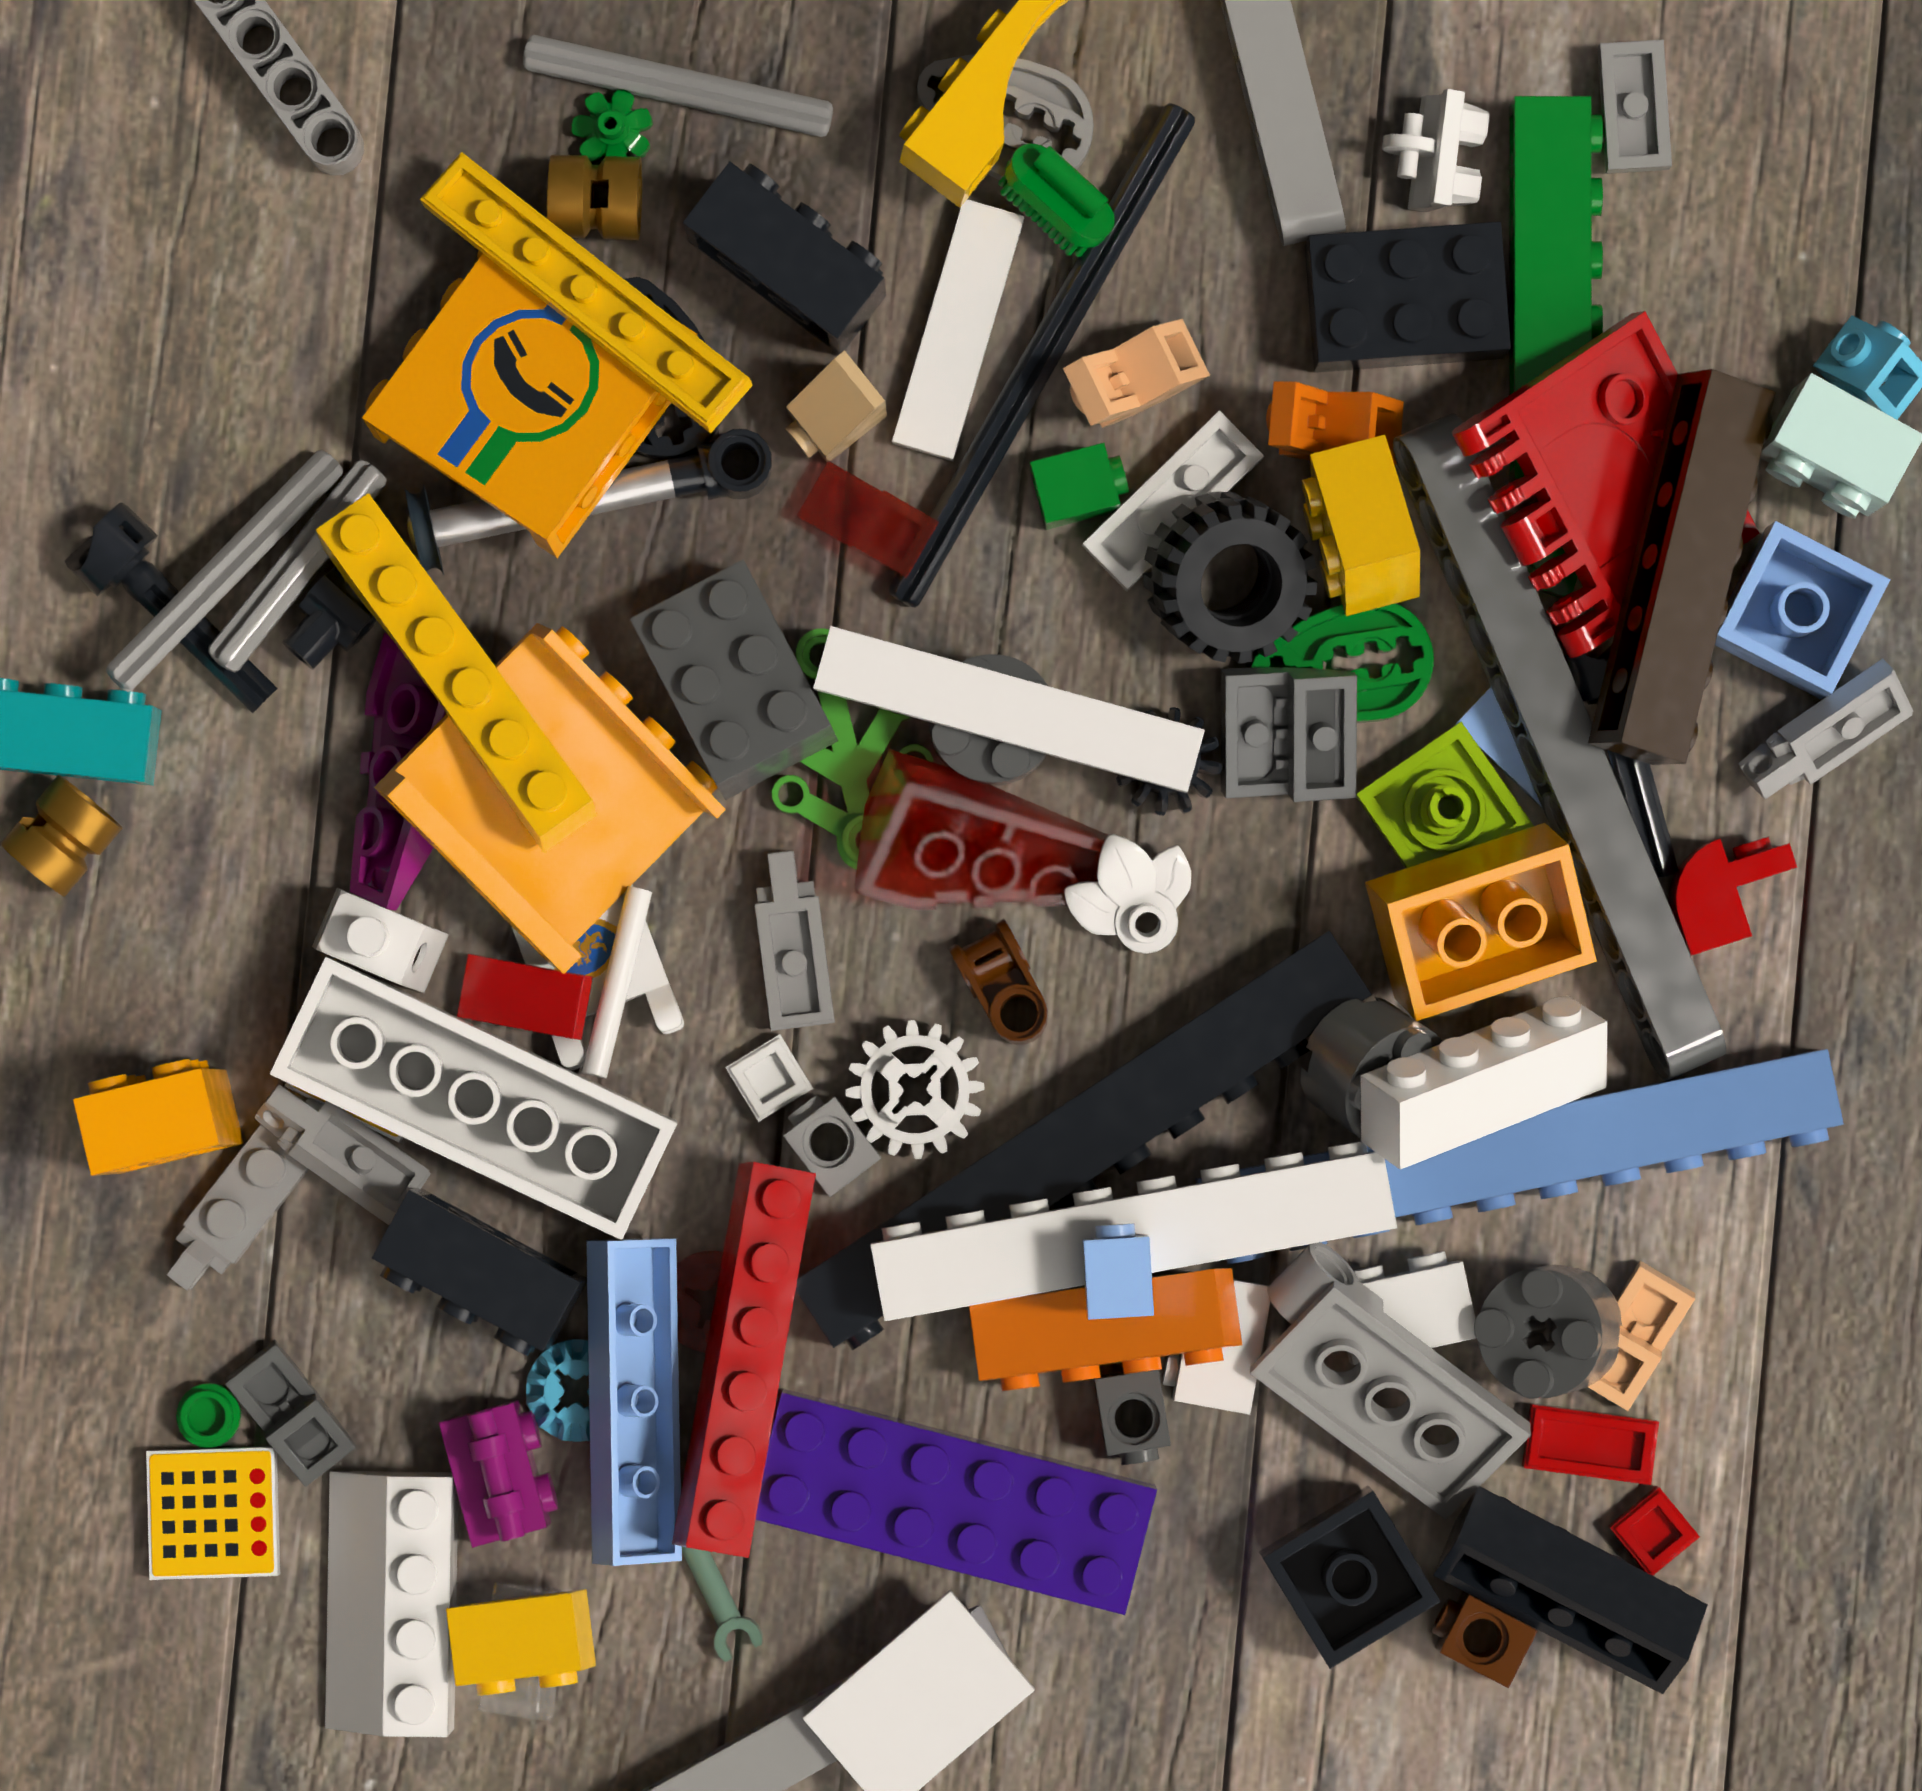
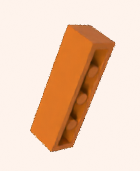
(1052, 1332)

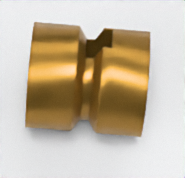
(572, 196)
(61, 836)

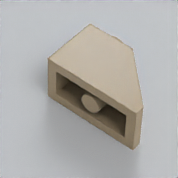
(834, 409)

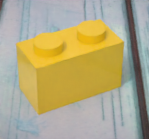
(521, 1639)

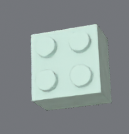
(1839, 447)

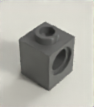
(1111, 1393)

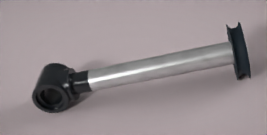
(632, 487)

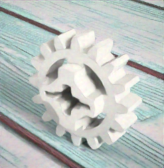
(893, 1069)

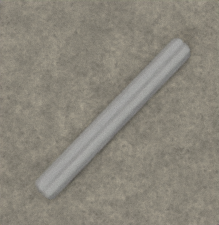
(678, 85)
(224, 571)

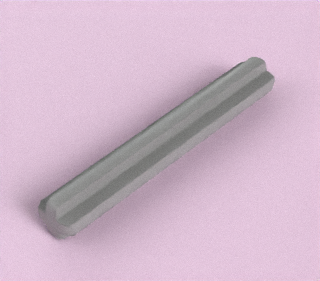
(290, 572)

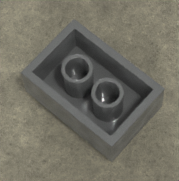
(734, 679)

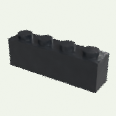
(1571, 1590)

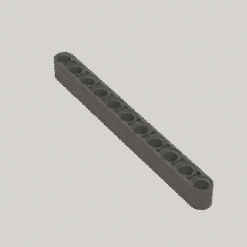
(1552, 739)

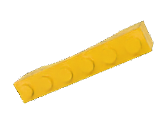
(965, 129)
(457, 672)

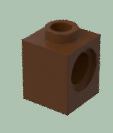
(1503, 1658)

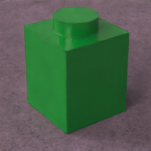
(1078, 485)

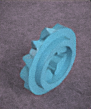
(546, 1389)

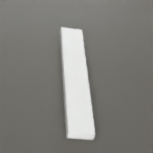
(1008, 709)

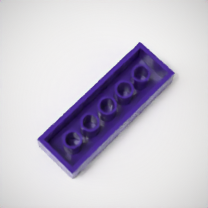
(954, 1501)

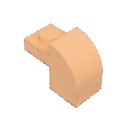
(1135, 374)

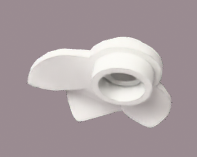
(1131, 886)

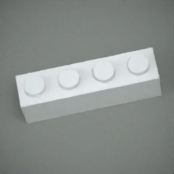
(1483, 1081)

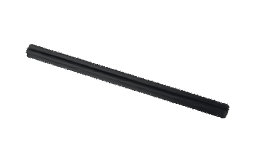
(1045, 351)

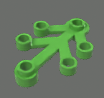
(847, 764)

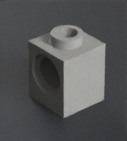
(836, 1173)

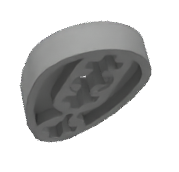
(1032, 90)

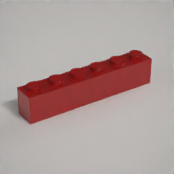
(744, 1359)

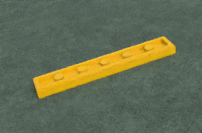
(586, 292)

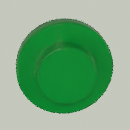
(208, 1415)

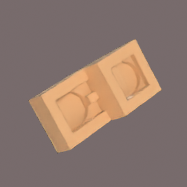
(1649, 1316)

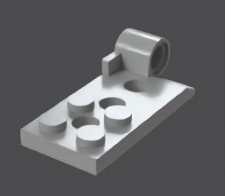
(1341, 1314)

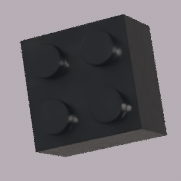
(1349, 1576)

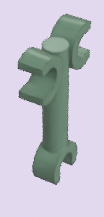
(719, 1601)

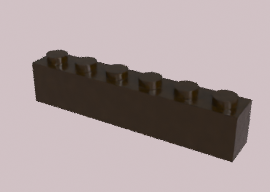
(1682, 568)

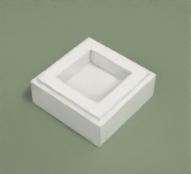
(769, 1078)

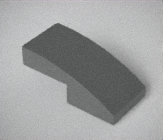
(290, 1413)

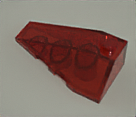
(965, 841)

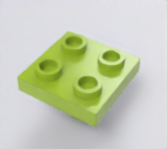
(1442, 801)

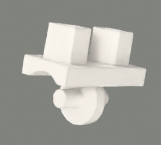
(1430, 151)

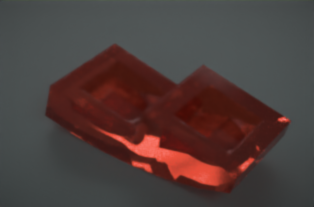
(867, 519)

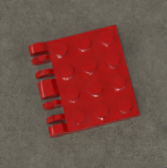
(1589, 456)

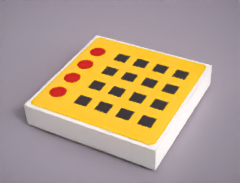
(213, 1513)

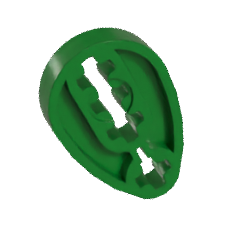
(1331, 629)

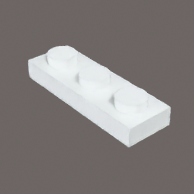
(1206, 464)

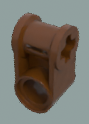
(1000, 980)

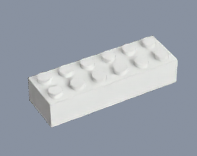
(473, 1097)

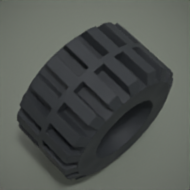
(1269, 606)

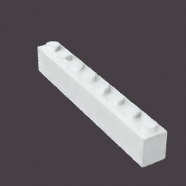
(1185, 1224)

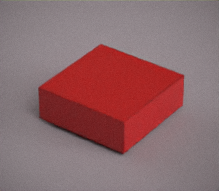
(1653, 1531)

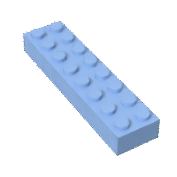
(633, 1400)

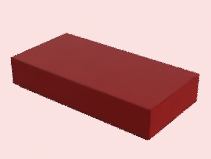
(524, 996)
(1591, 1444)

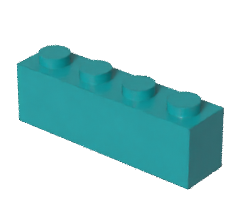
(78, 736)

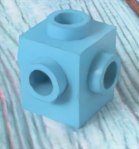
(1868, 356)

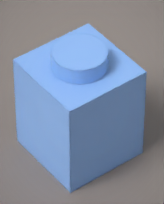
(1118, 1273)

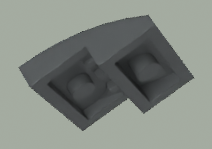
(1288, 733)

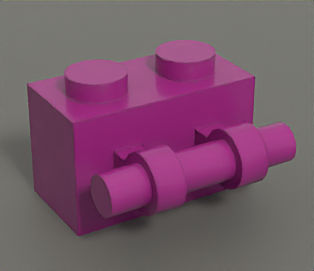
(498, 1473)

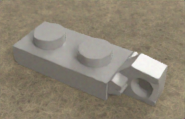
(1829, 731)
(792, 948)
(342, 1151)
(236, 1208)

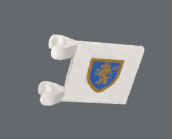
(647, 978)

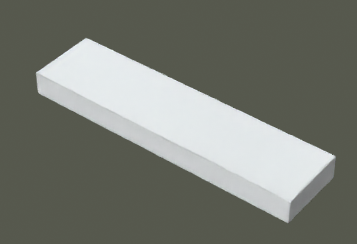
(958, 330)

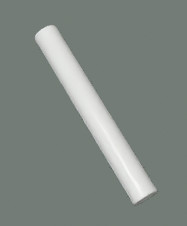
(616, 982)

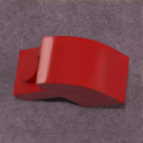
(1706, 893)

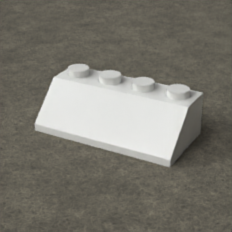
(388, 1603)

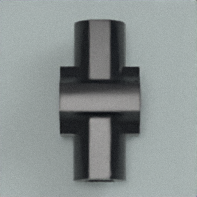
(331, 618)

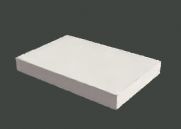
(919, 1700)

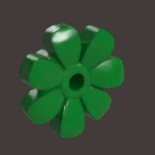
(614, 141)

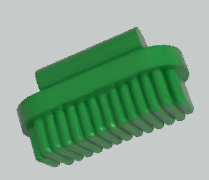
(1057, 198)

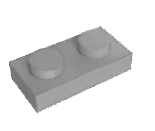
(1634, 106)

